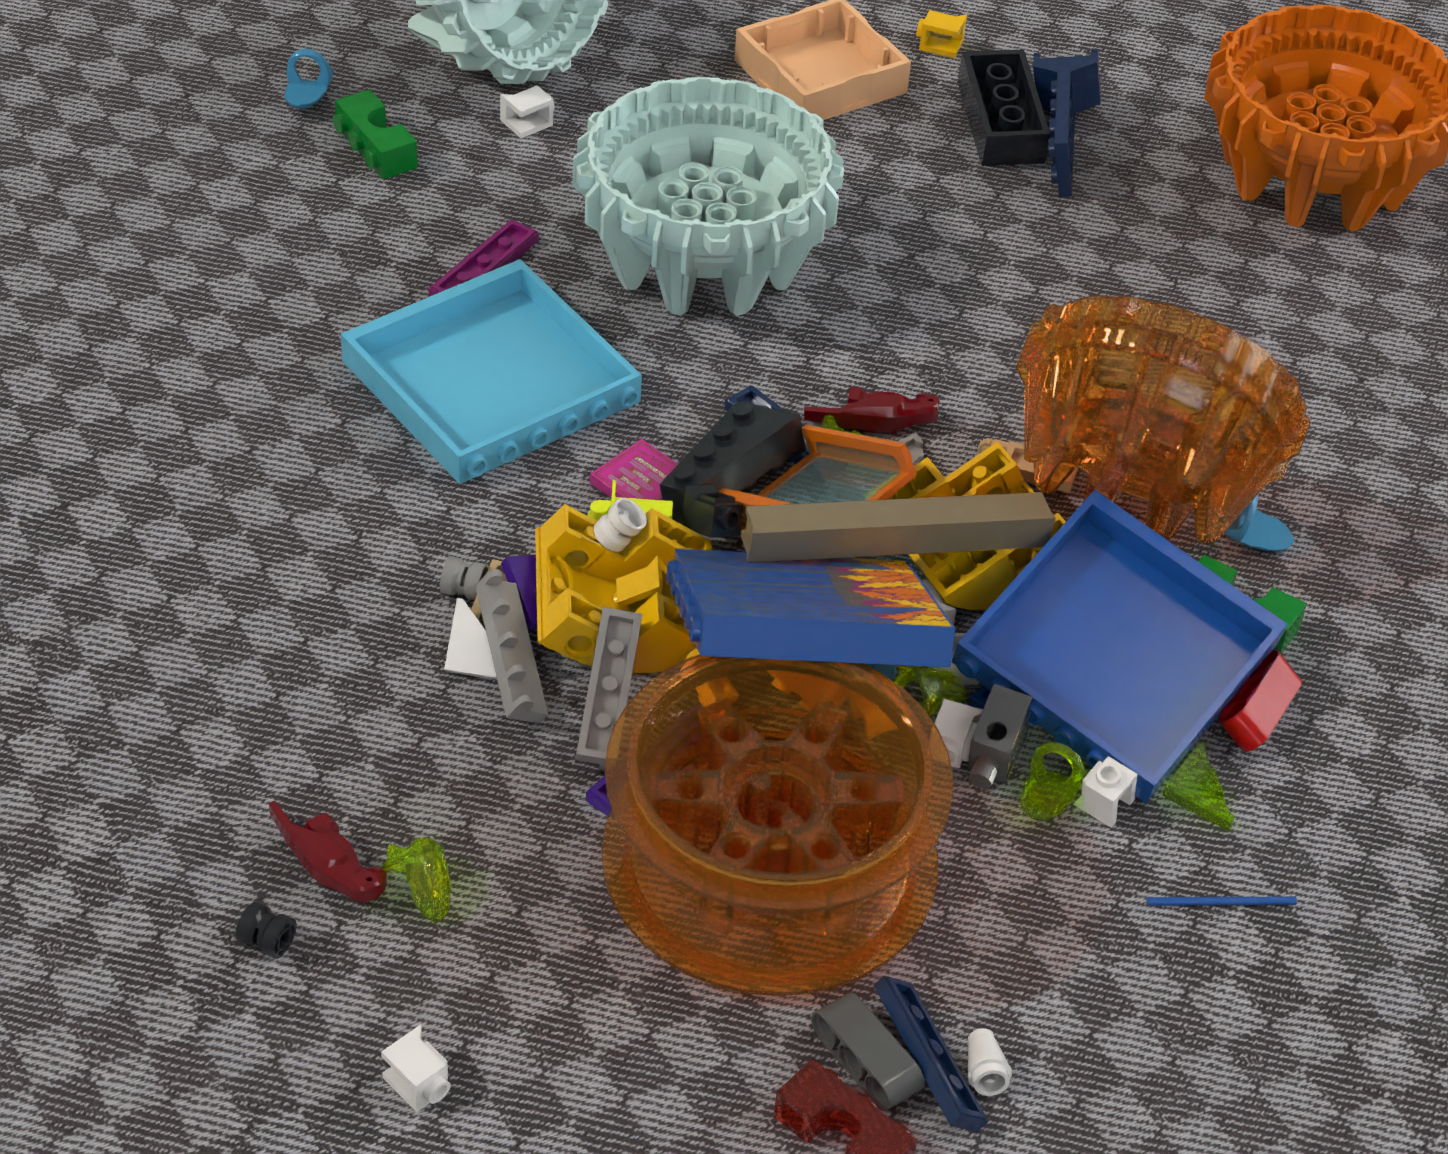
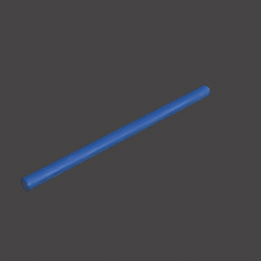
(1178, 901)

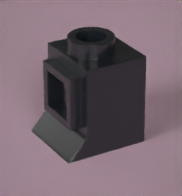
(711, 512)

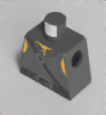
(994, 746)

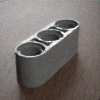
(867, 1051)

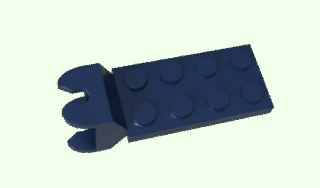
(1064, 89)

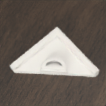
(468, 645)

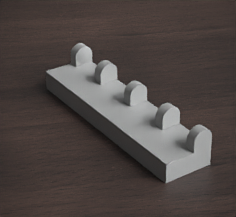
(511, 648)
(608, 682)

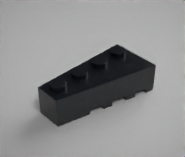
(736, 452)

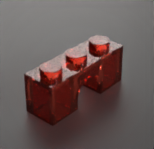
(821, 1102)

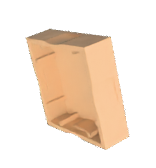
(823, 59)

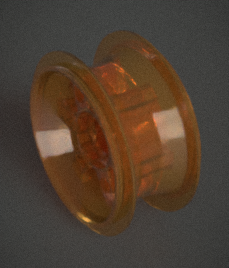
(745, 814)

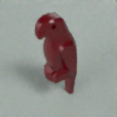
(879, 411)
(330, 856)

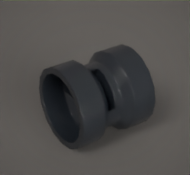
(266, 930)

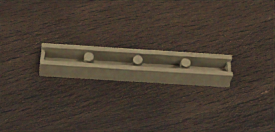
(896, 527)

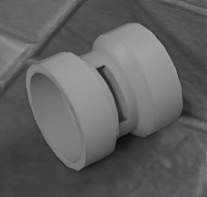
(461, 577)

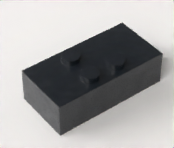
(1003, 107)

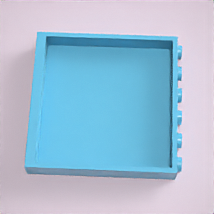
(490, 370)

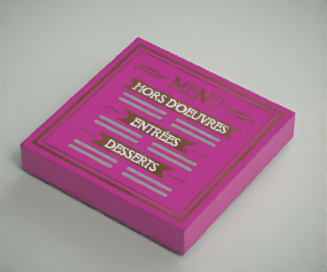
(636, 472)

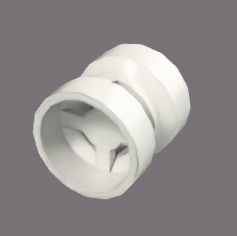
(620, 524)

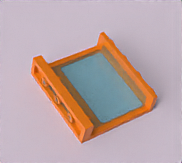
(836, 470)

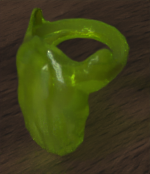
(935, 685)
(1047, 792)
(425, 873)

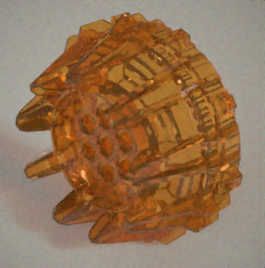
(1157, 410)

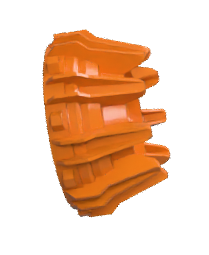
(1330, 108)

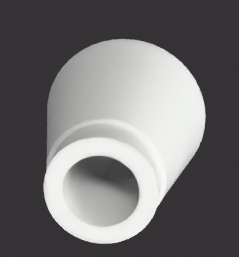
(987, 1065)

